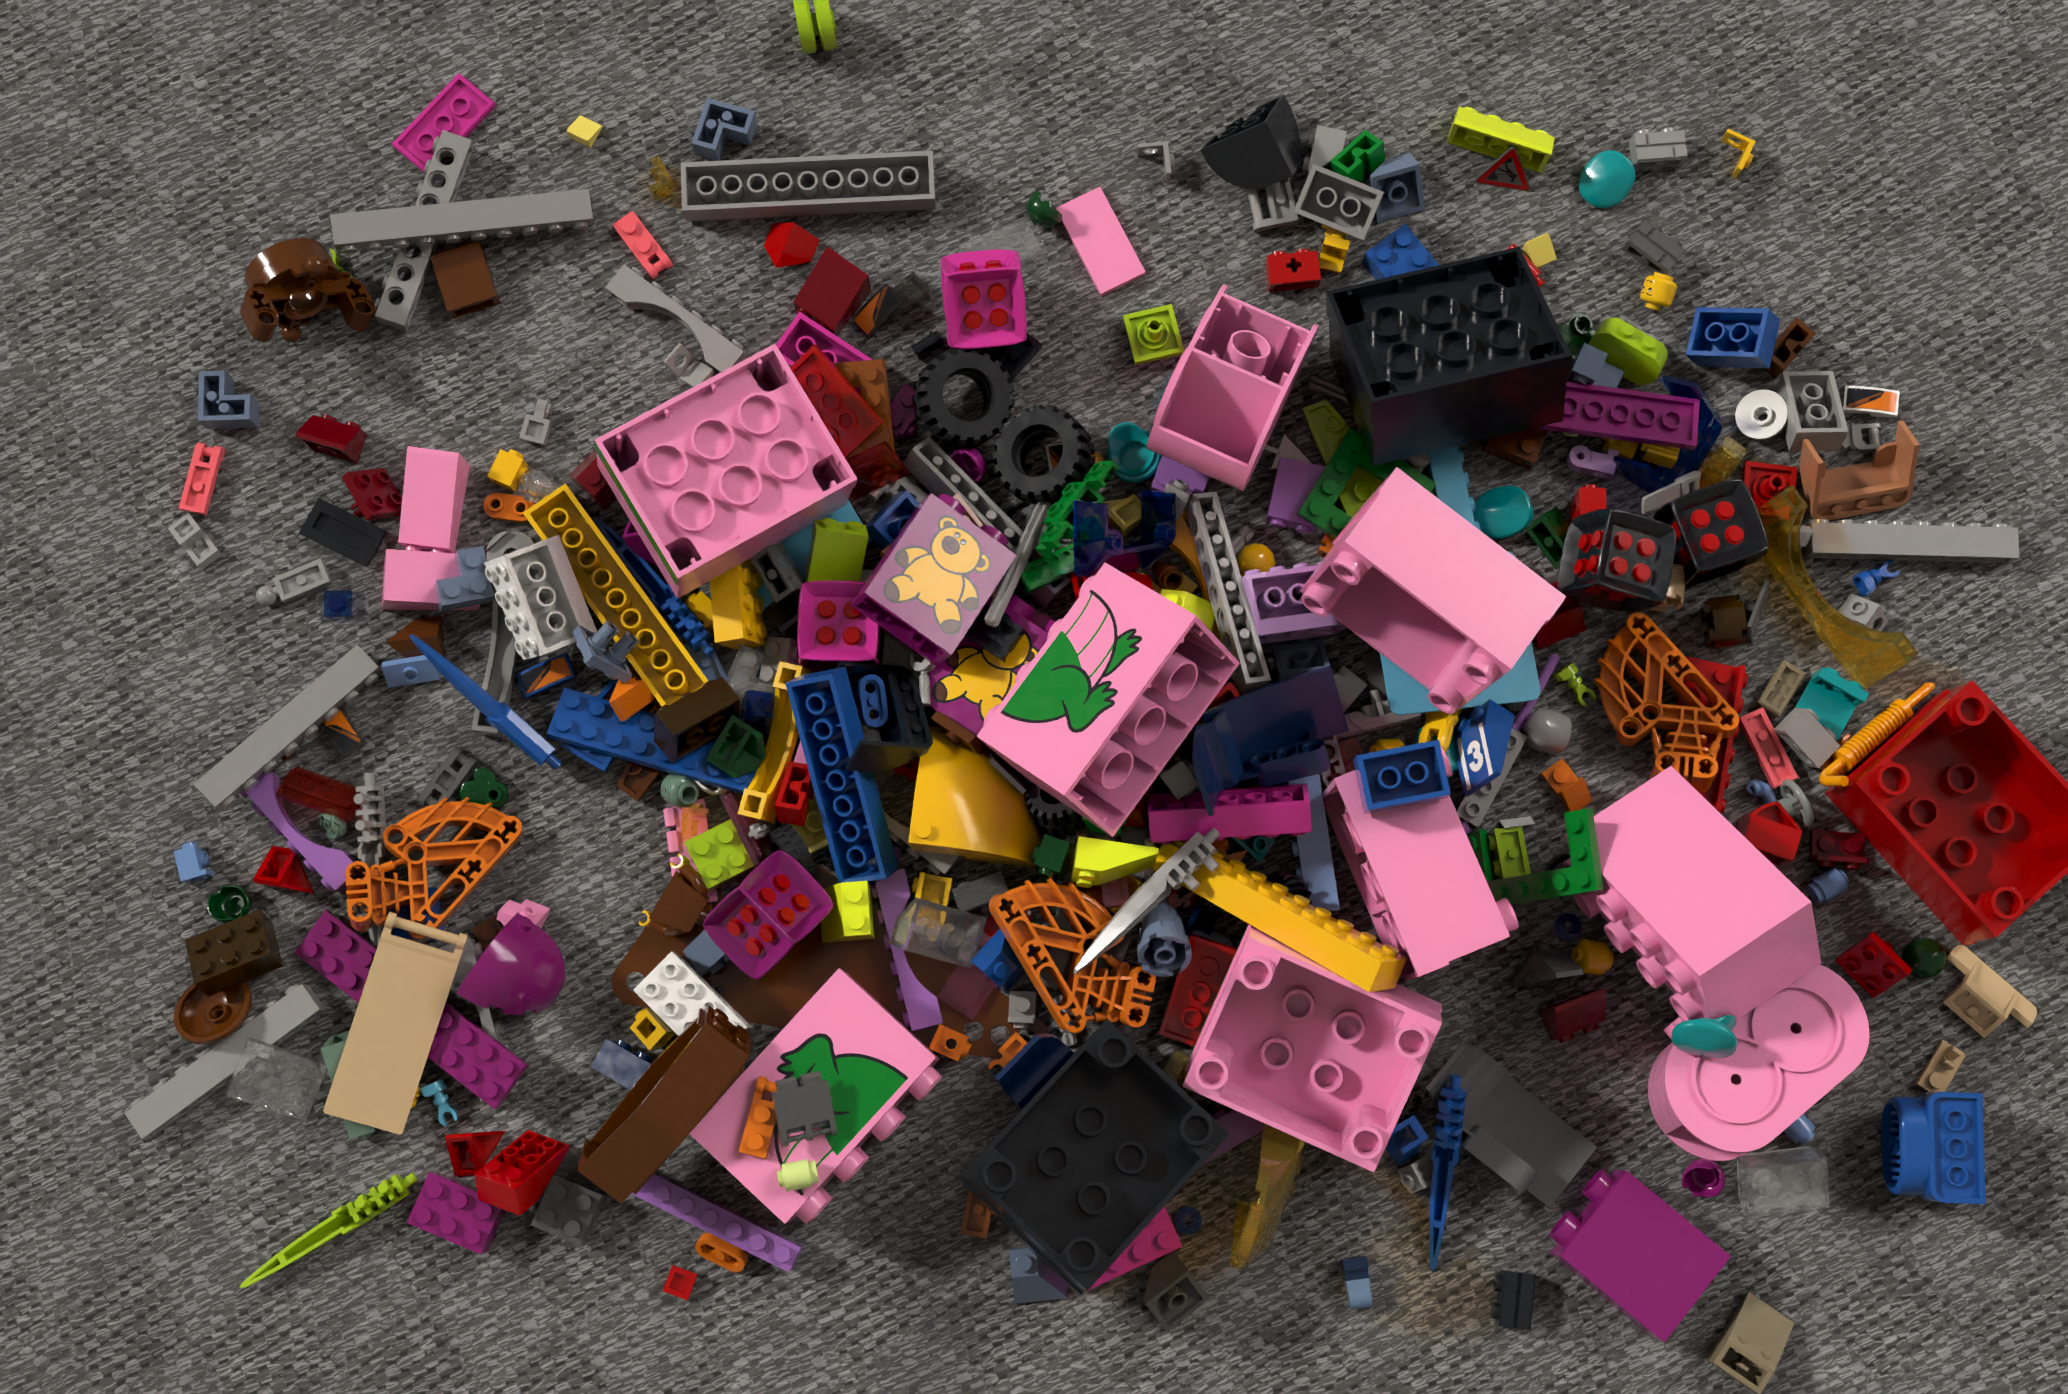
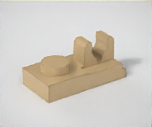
(1940, 1068)

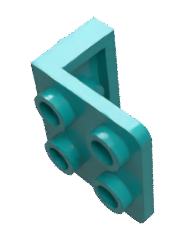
(1832, 698)

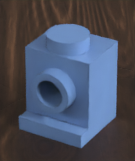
(192, 863)

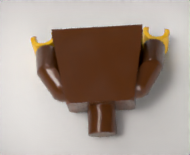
(680, 903)

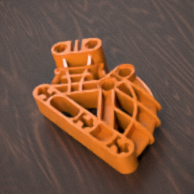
(1685, 753)
(379, 894)
(1120, 991)

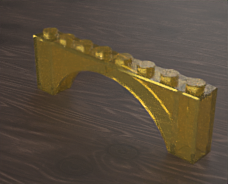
(1861, 651)

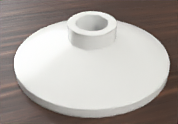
(1760, 403)

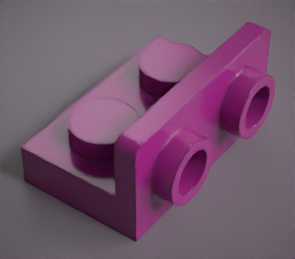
(903, 413)

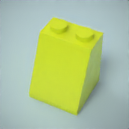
(851, 914)

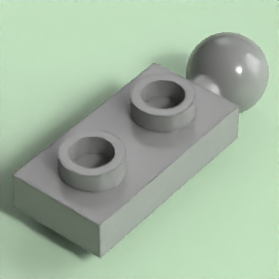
(295, 583)

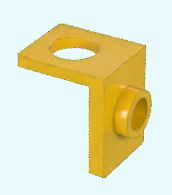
(1746, 146)

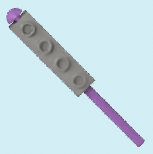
(1474, 807)

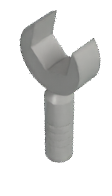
(924, 679)

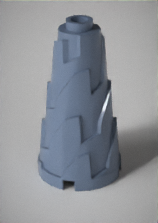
(1163, 942)

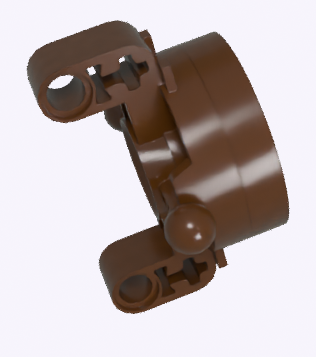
(295, 283)

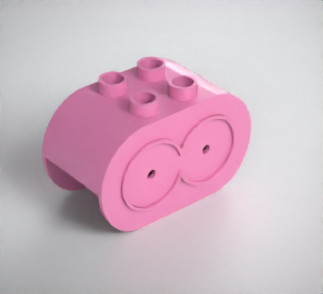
(1229, 390)
(1783, 1064)

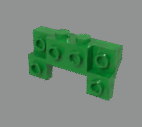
(1061, 514)

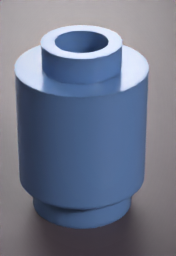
(1828, 885)
(1801, 1130)

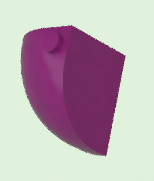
(517, 970)

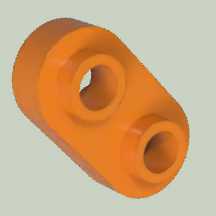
(508, 507)
(721, 1252)

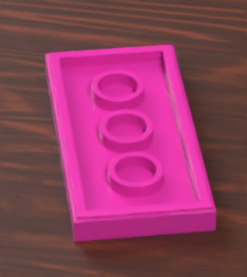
(455, 109)

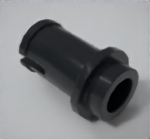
(927, 344)

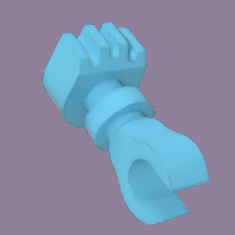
(440, 1099)

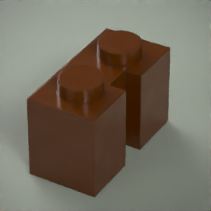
(1788, 345)

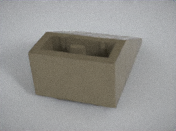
(1751, 1343)

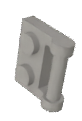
(1280, 206)

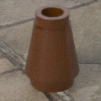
(1167, 575)

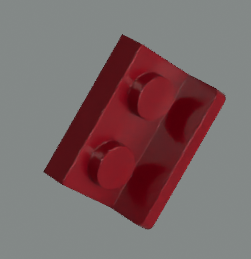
(1837, 848)

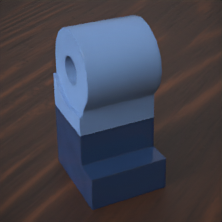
(1356, 1281)

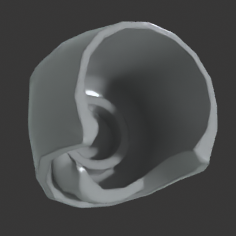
(1547, 731)

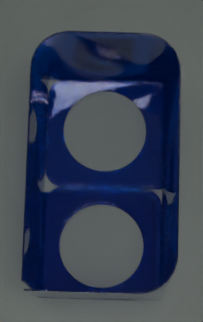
(756, 705)

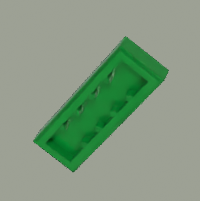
(1046, 571)

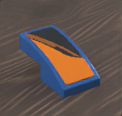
(546, 675)

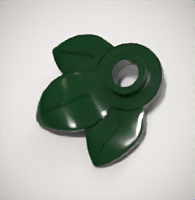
(1572, 335)
(480, 789)

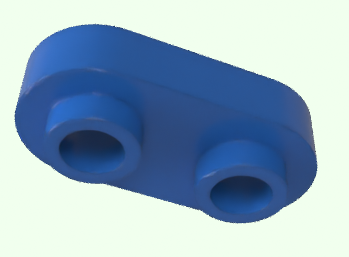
(872, 701)

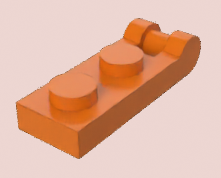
(760, 1121)

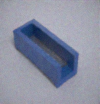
(1406, 1140)

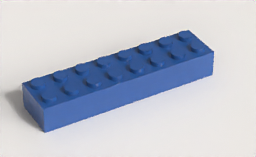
(846, 799)

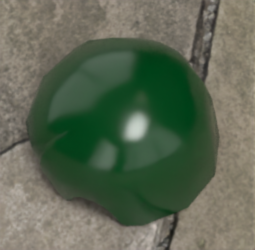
(1042, 212)
(220, 906)
(1924, 957)

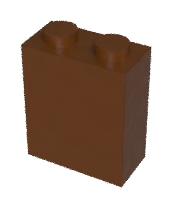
(465, 279)

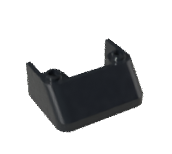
(906, 729)

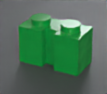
(1360, 156)

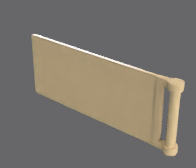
(394, 1027)

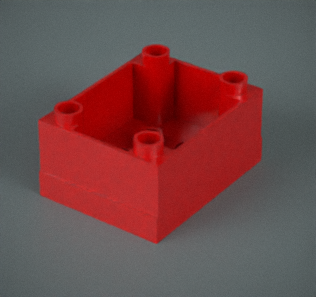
(1963, 812)

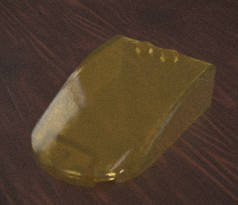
(1258, 1222)

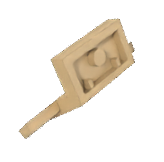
(1984, 996)

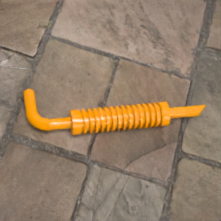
(1871, 736)

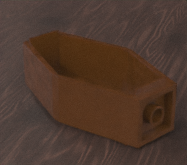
(666, 1104)

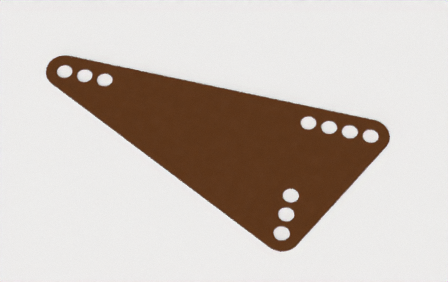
(809, 965)

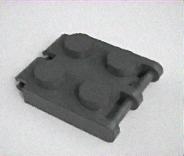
(803, 1107)

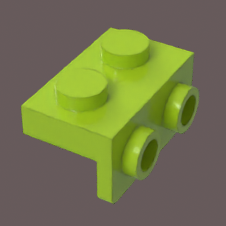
(1508, 852)

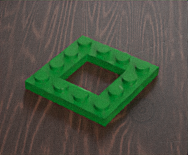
(1351, 452)

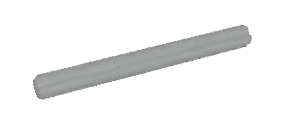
(1016, 568)

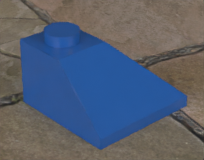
(1000, 962)

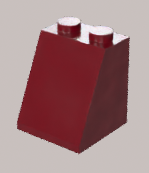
(833, 292)
(592, 481)

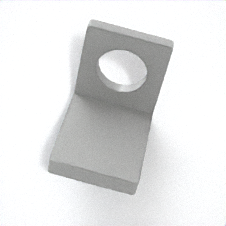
(1160, 148)
(691, 370)
(1863, 612)

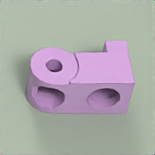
(1592, 463)

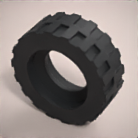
(789, 841)

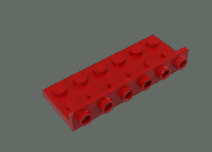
(1728, 683)

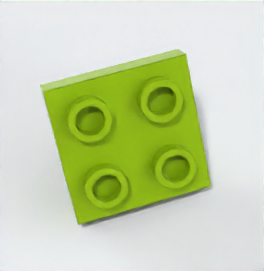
(1153, 334)

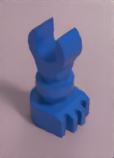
(1867, 581)

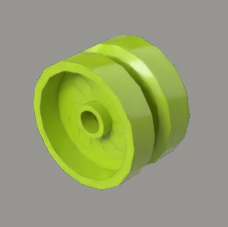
(815, 24)

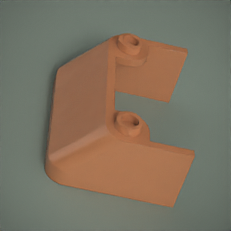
(1864, 486)

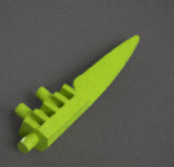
(343, 1221)

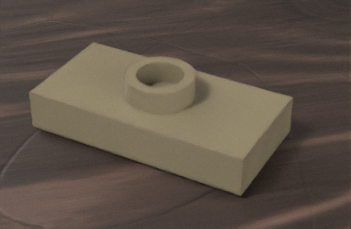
(1780, 688)

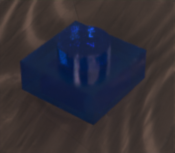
(338, 603)

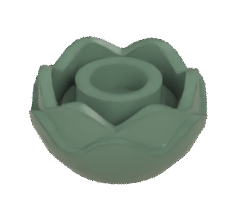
(335, 827)

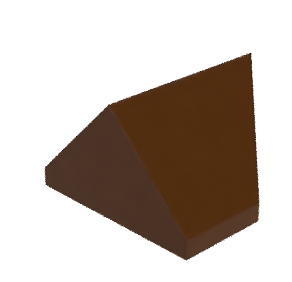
(427, 629)

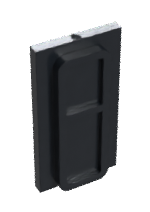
(343, 532)

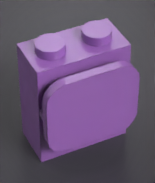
(1172, 470)
(1290, 489)

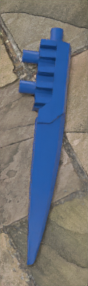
(661, 594)
(498, 714)
(1445, 1156)

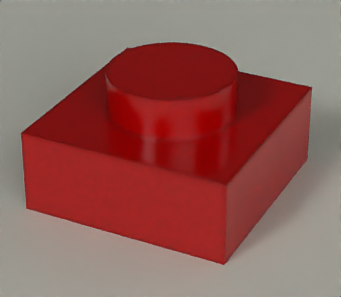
(680, 1282)

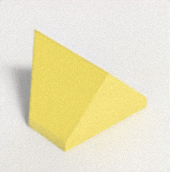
(1124, 514)

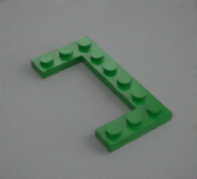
(1580, 878)

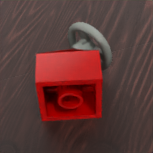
(1772, 826)

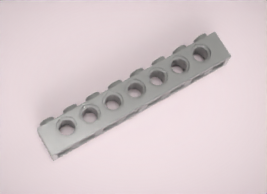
(400, 315)
(1226, 591)

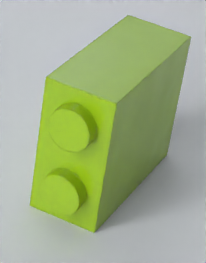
(836, 551)

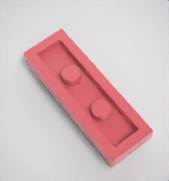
(1767, 747)

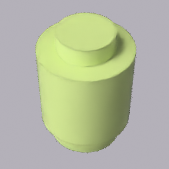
(798, 1175)

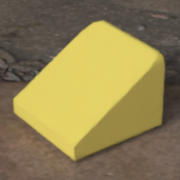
(584, 131)
(1540, 250)

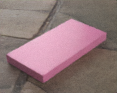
(1100, 241)

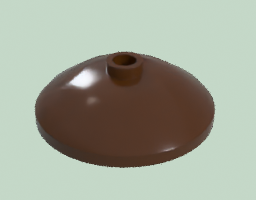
(211, 1018)

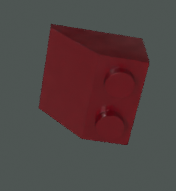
(333, 438)
(1565, 623)

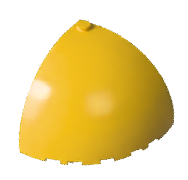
(969, 808)

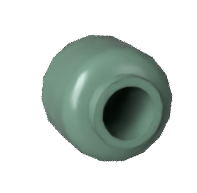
(679, 790)

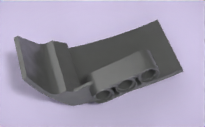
(1511, 1129)

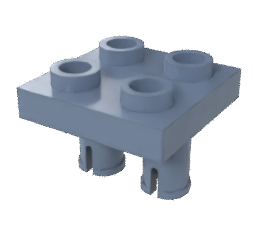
(604, 654)

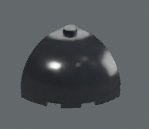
(1259, 149)

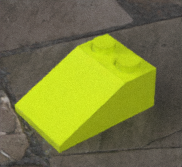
(1105, 861)

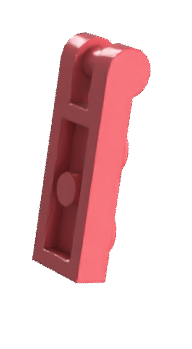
(642, 244)
(201, 479)

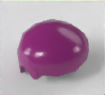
(970, 462)
(1703, 1178)

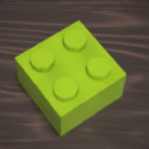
(719, 855)

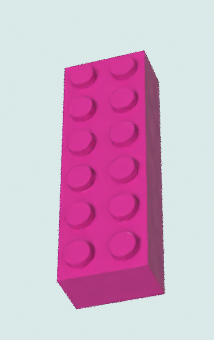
(1236, 813)

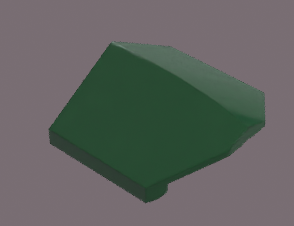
(738, 748)

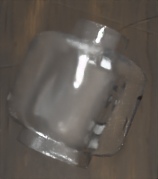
(536, 485)

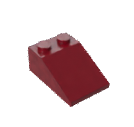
(1574, 1015)

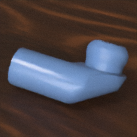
(1761, 790)

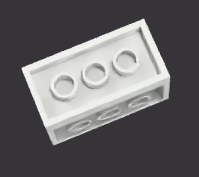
(539, 597)
(678, 992)

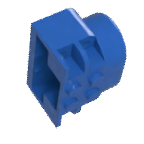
(1935, 1147)

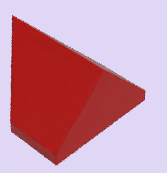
(790, 244)
(283, 870)
(471, 1150)

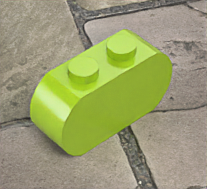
(1630, 350)

